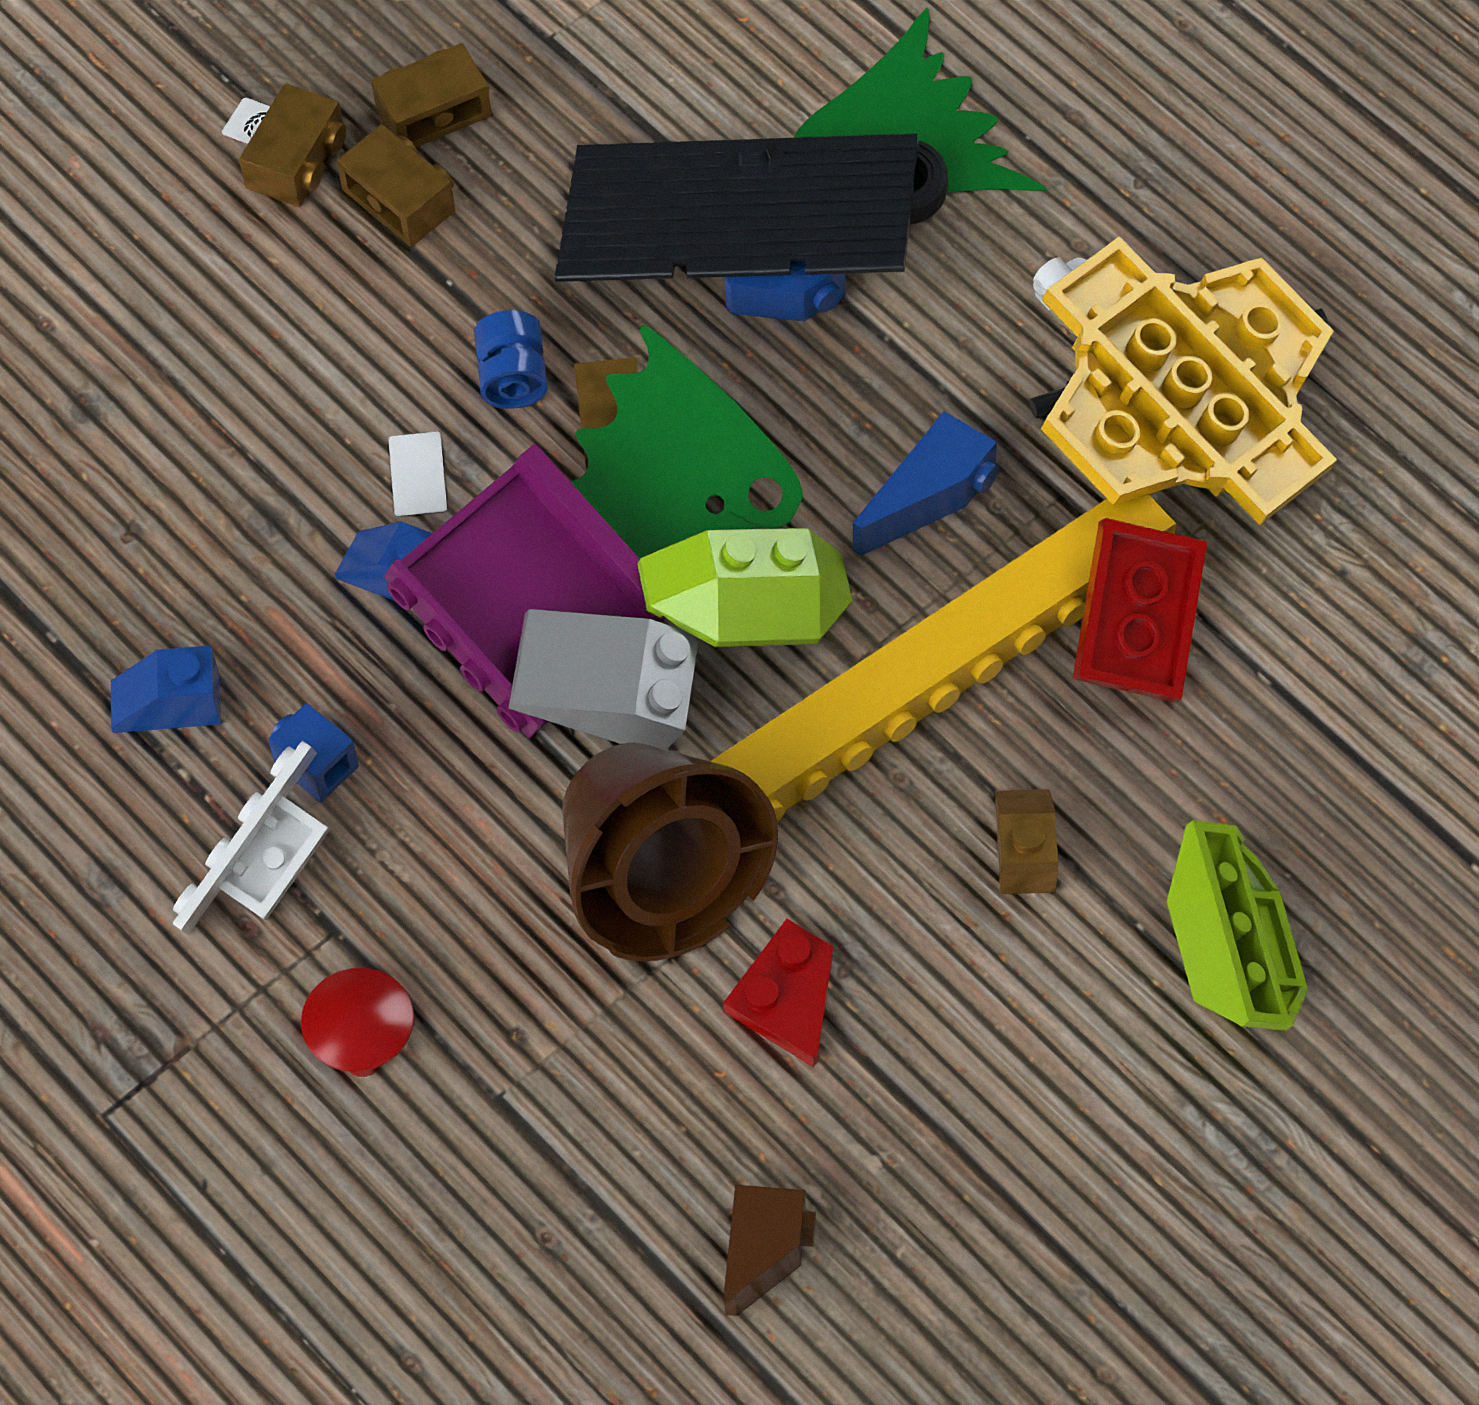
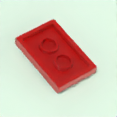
(1140, 610)

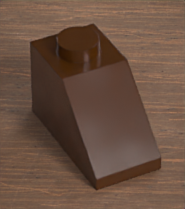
(764, 1242)

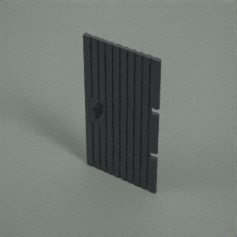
(739, 207)

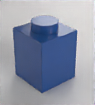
(335, 750)

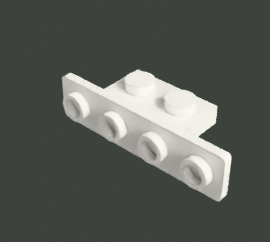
(264, 852)

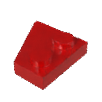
(786, 991)

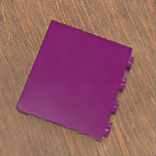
(509, 551)

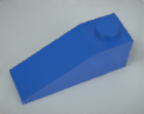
(929, 484)

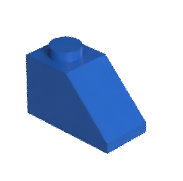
(784, 296)
(374, 553)
(167, 691)

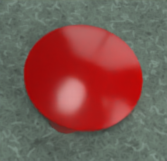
(357, 1020)

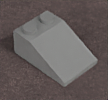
(605, 675)

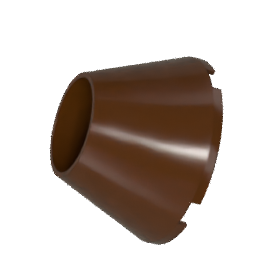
(663, 849)

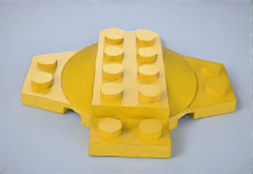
(1187, 381)

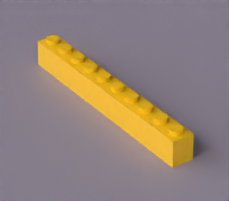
(931, 662)

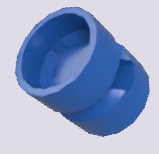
(510, 359)

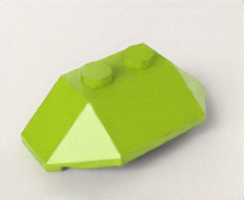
(748, 586)
(1234, 930)

